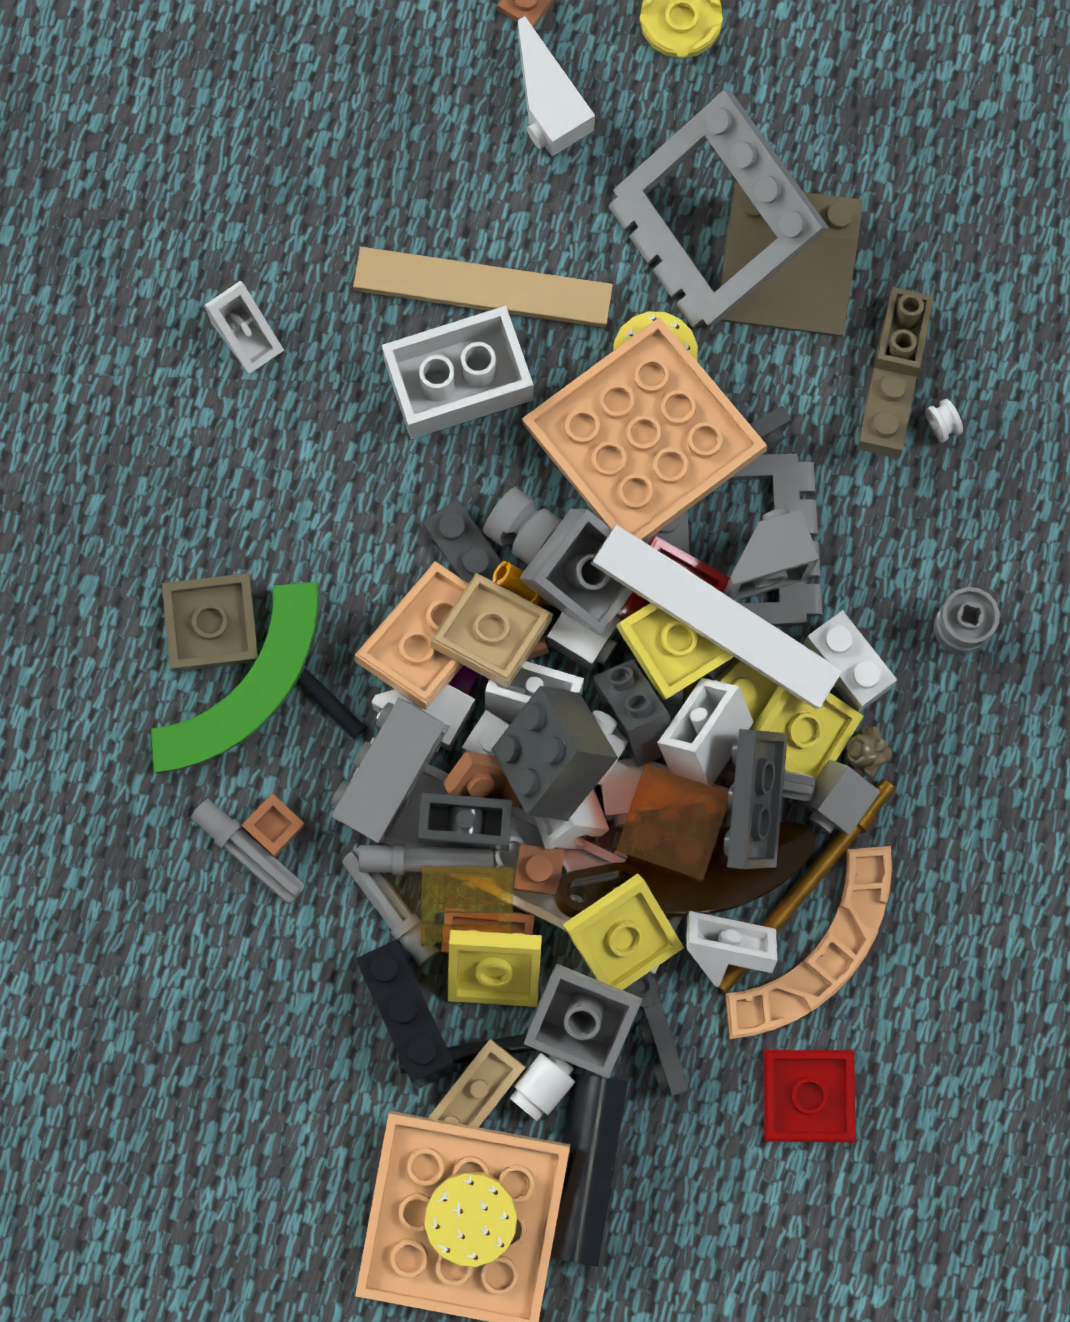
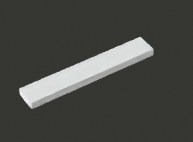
(716, 617)

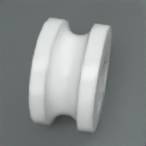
(944, 420)

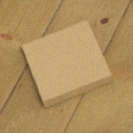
(491, 630)

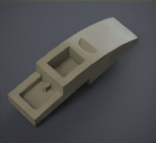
(895, 372)

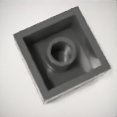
(554, 753)

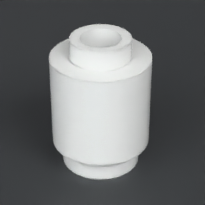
(543, 1085)

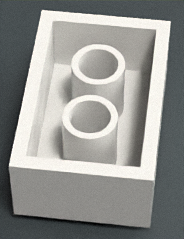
(458, 372)

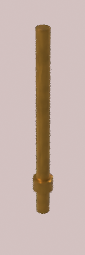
(813, 876)

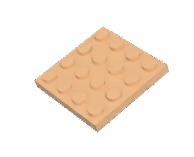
(644, 433)
(397, 1254)

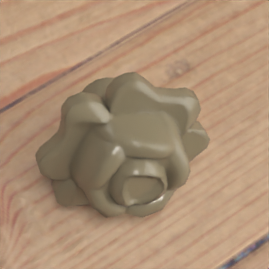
(867, 751)

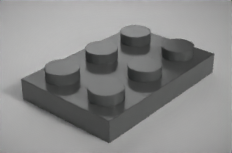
(756, 799)

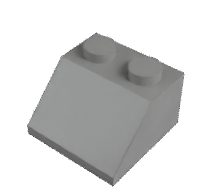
(775, 556)
(567, 578)
(582, 1020)

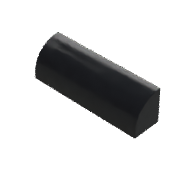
(593, 1137)

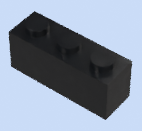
(406, 1014)

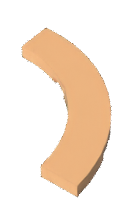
(832, 960)

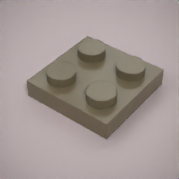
(210, 622)

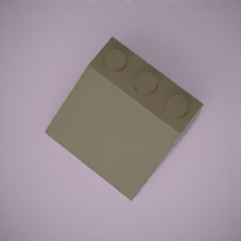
(812, 287)

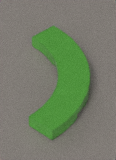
(258, 694)

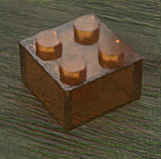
(672, 823)

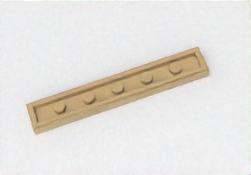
(482, 287)

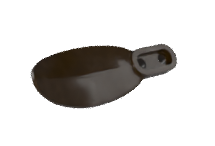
(718, 892)

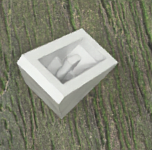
(243, 327)

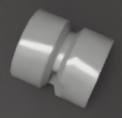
(519, 524)
(966, 620)

